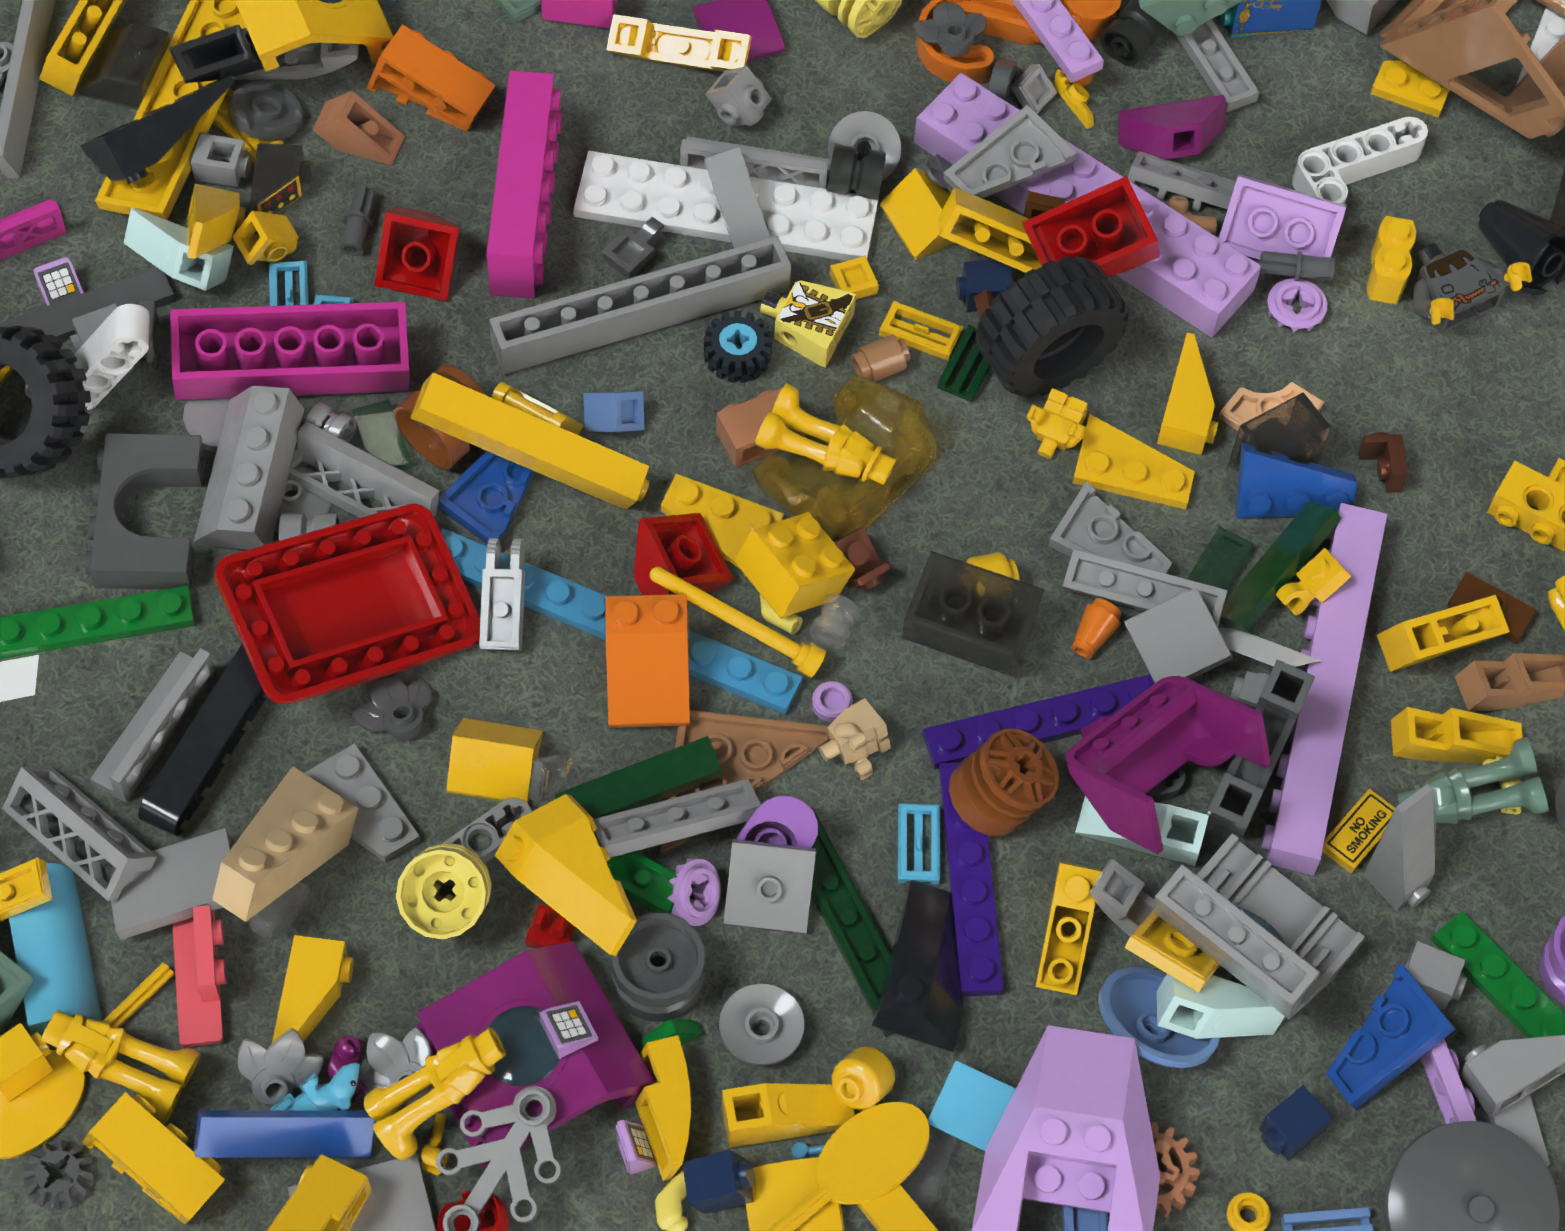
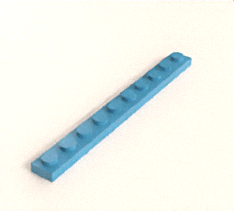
(586, 611)

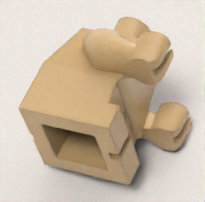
(856, 736)

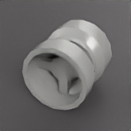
(340, 425)

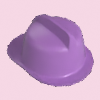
(783, 822)

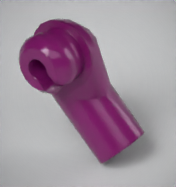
(342, 1054)

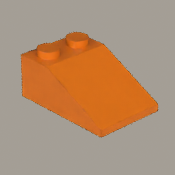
(647, 660)

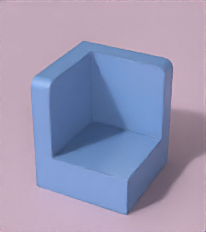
(614, 411)

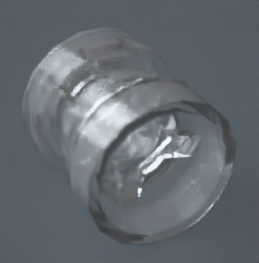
(835, 621)

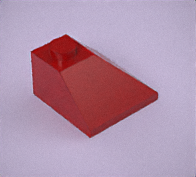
(417, 253)
(682, 548)

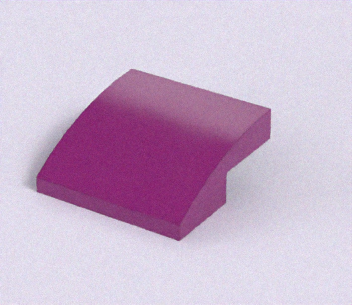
(743, 17)

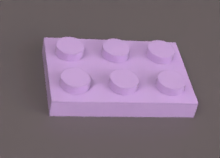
(1279, 220)

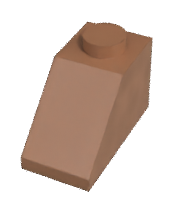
(358, 129)

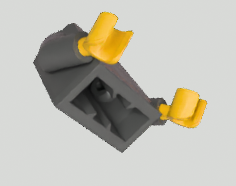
(1461, 286)

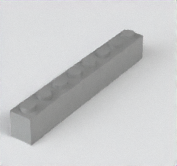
(639, 305)

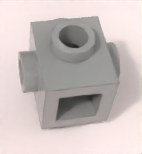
(739, 97)

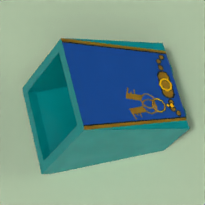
(1270, 16)

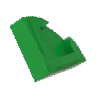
(685, 1029)

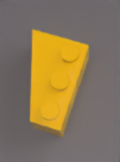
(325, 1199)

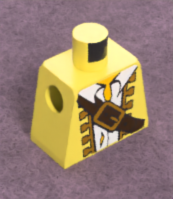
(810, 319)

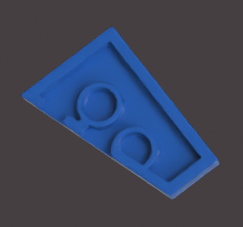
(1282, 487)
(487, 496)
(1394, 1036)

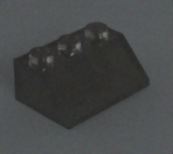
(972, 613)

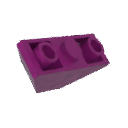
(1173, 128)

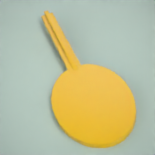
(52, 1101)
(865, 1159)

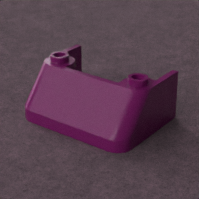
(1150, 741)

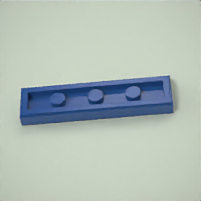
(283, 1133)

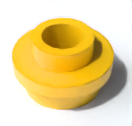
(1248, 1201)

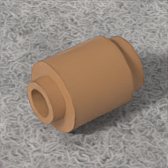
(881, 358)

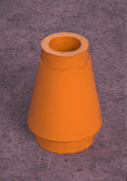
(1096, 627)

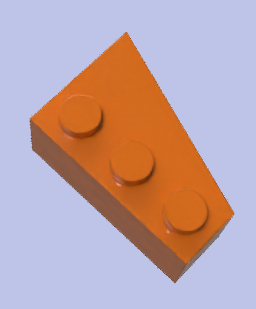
(431, 78)

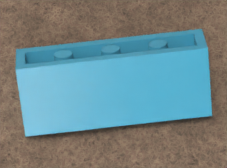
(55, 951)
(970, 1105)

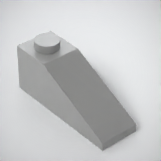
(1512, 1070)

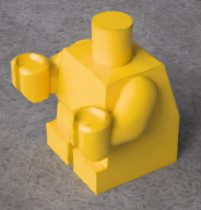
(1058, 423)

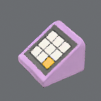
(57, 281)
(567, 1028)
(634, 1147)

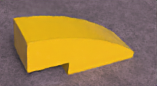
(1452, 736)
(666, 1104)

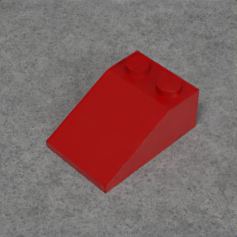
(1098, 226)

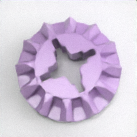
(1310, 298)
(706, 893)

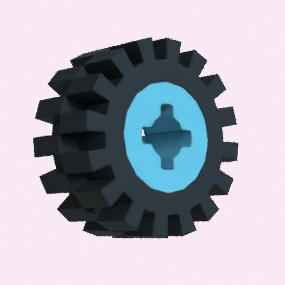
(726, 355)

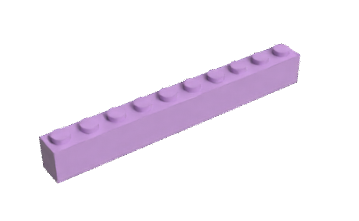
(1319, 731)

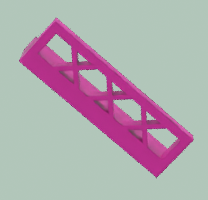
(30, 228)

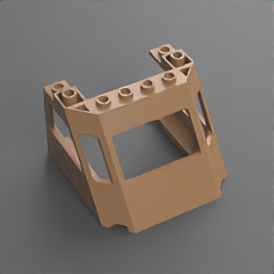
(1466, 35)

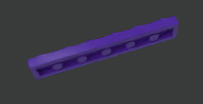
(1044, 719)
(971, 899)

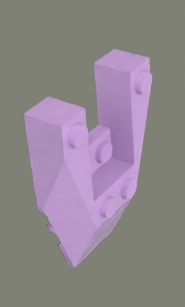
(1074, 1136)

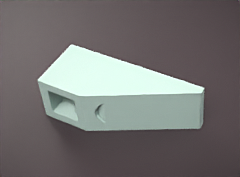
(166, 248)
(1179, 830)
(1216, 1011)

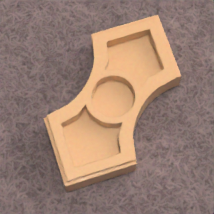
(1249, 404)

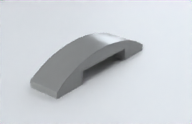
(308, 62)
(1125, 903)

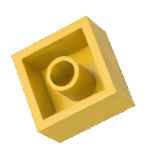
(793, 564)

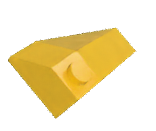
(563, 864)

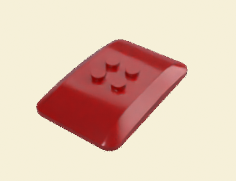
(348, 603)

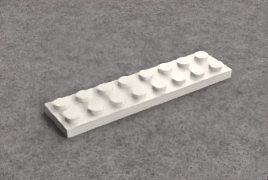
(684, 201)

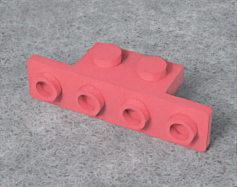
(199, 978)

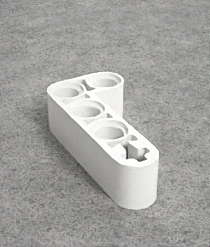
(1332, 166)
(112, 350)

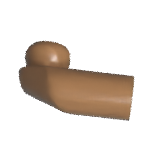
(1181, 204)

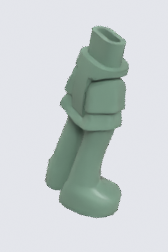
(1453, 792)

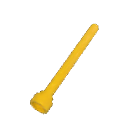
(804, 656)

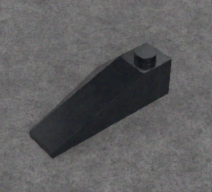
(143, 142)
(923, 977)

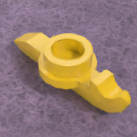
(1075, 97)

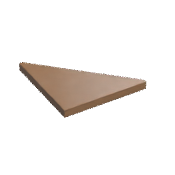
(748, 749)

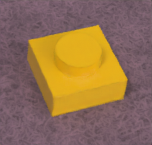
(855, 277)

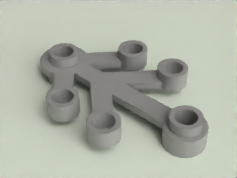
(504, 1156)

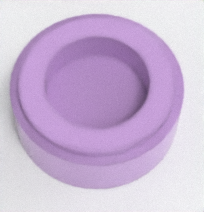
(830, 700)

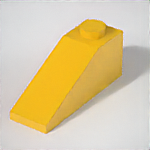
(212, 219)
(1190, 404)
(1442, 633)
(312, 983)

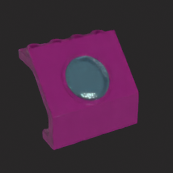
(510, 1004)

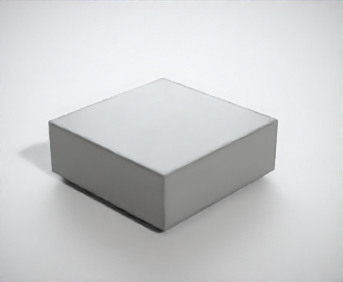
(1034, 88)

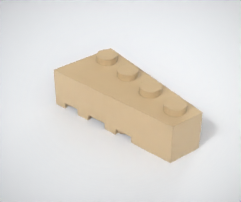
(283, 844)

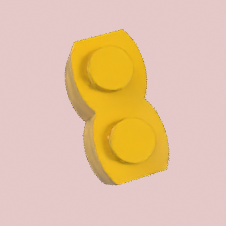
(1391, 260)

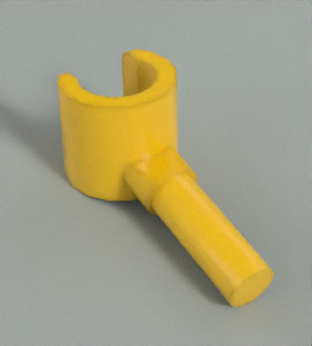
(431, 1149)

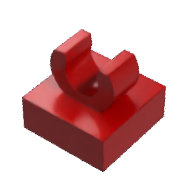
(548, 928)

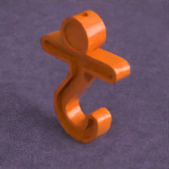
(1006, 22)

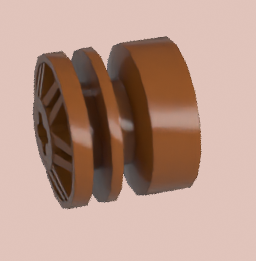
(431, 443)
(1003, 782)

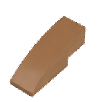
(1512, 682)

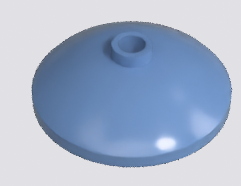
(1130, 1011)

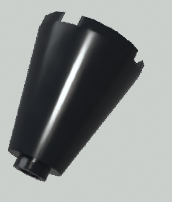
(1525, 238)

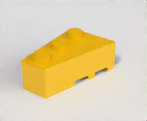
(155, 1156)

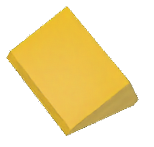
(914, 213)
(492, 760)

